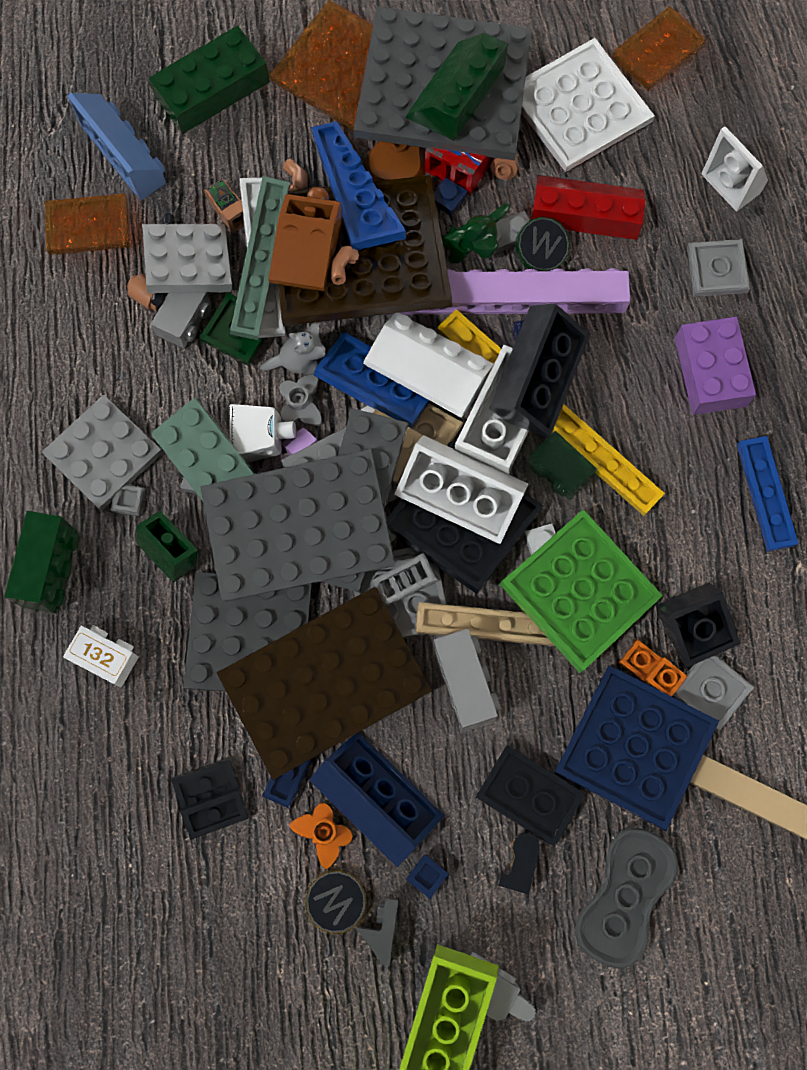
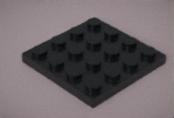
(454, 548)

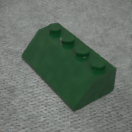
(459, 85)

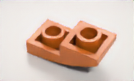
(651, 668)

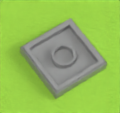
(718, 268)
(714, 689)

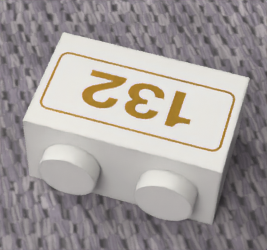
(101, 656)

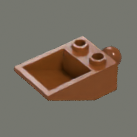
(306, 240)

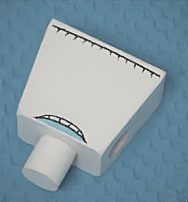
(258, 431)

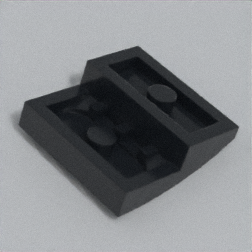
(209, 798)

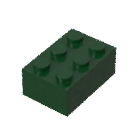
(41, 562)

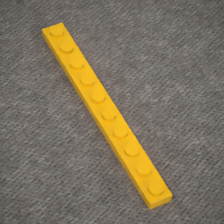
(609, 462)

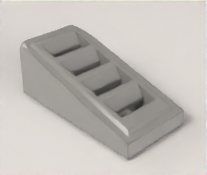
(432, 577)

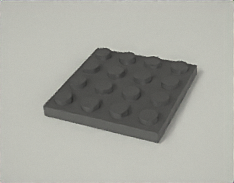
(235, 628)

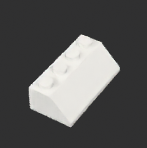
(428, 364)
(460, 489)

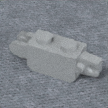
(507, 999)

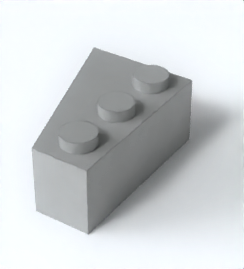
(466, 680)

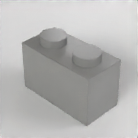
(180, 316)

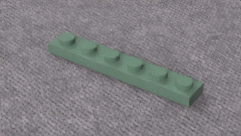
(258, 259)

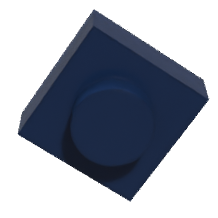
(449, 196)
(427, 876)

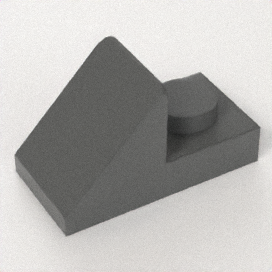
(382, 939)

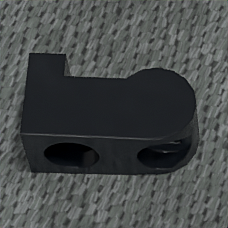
(523, 863)

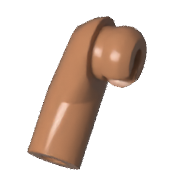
(299, 175)
(338, 263)

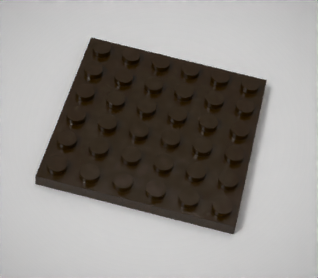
(387, 276)

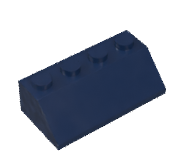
(376, 798)

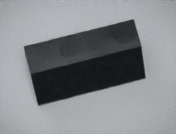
(540, 369)

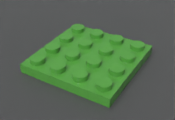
(581, 590)

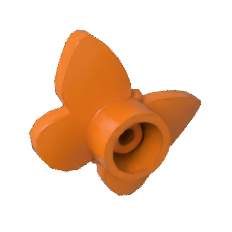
(323, 832)

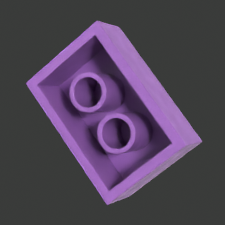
(714, 365)

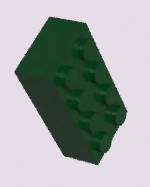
(209, 79)

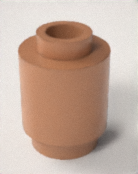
(138, 292)

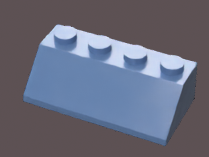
(118, 143)

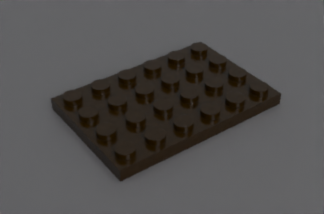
(323, 682)

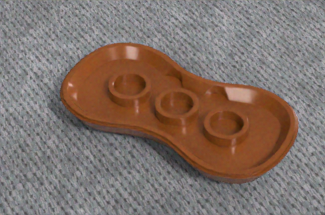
(394, 161)

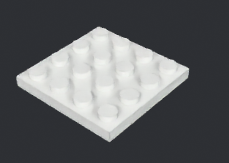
(582, 105)

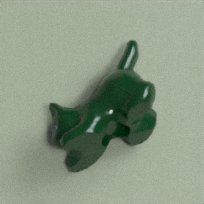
(476, 235)

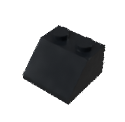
(698, 624)

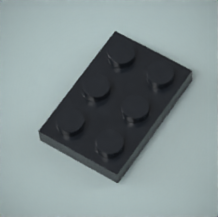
(530, 795)

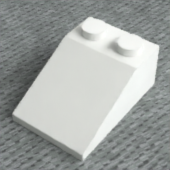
(734, 171)

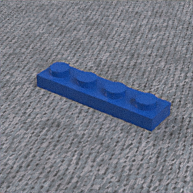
(767, 494)

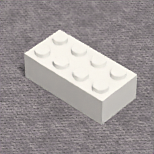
(485, 433)

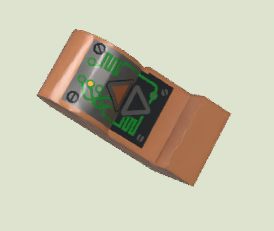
(225, 204)

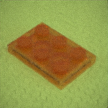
(659, 48)
(86, 224)

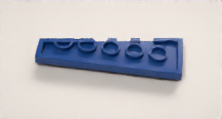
(363, 207)

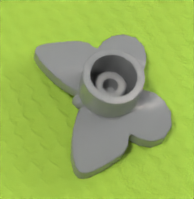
(300, 400)

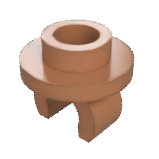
(504, 168)

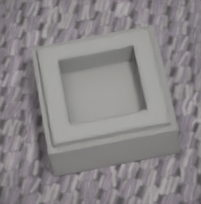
(129, 500)

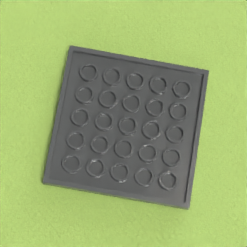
(404, 58)

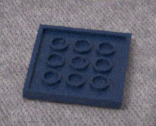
(637, 747)

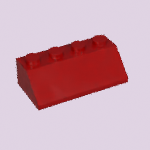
(590, 206)

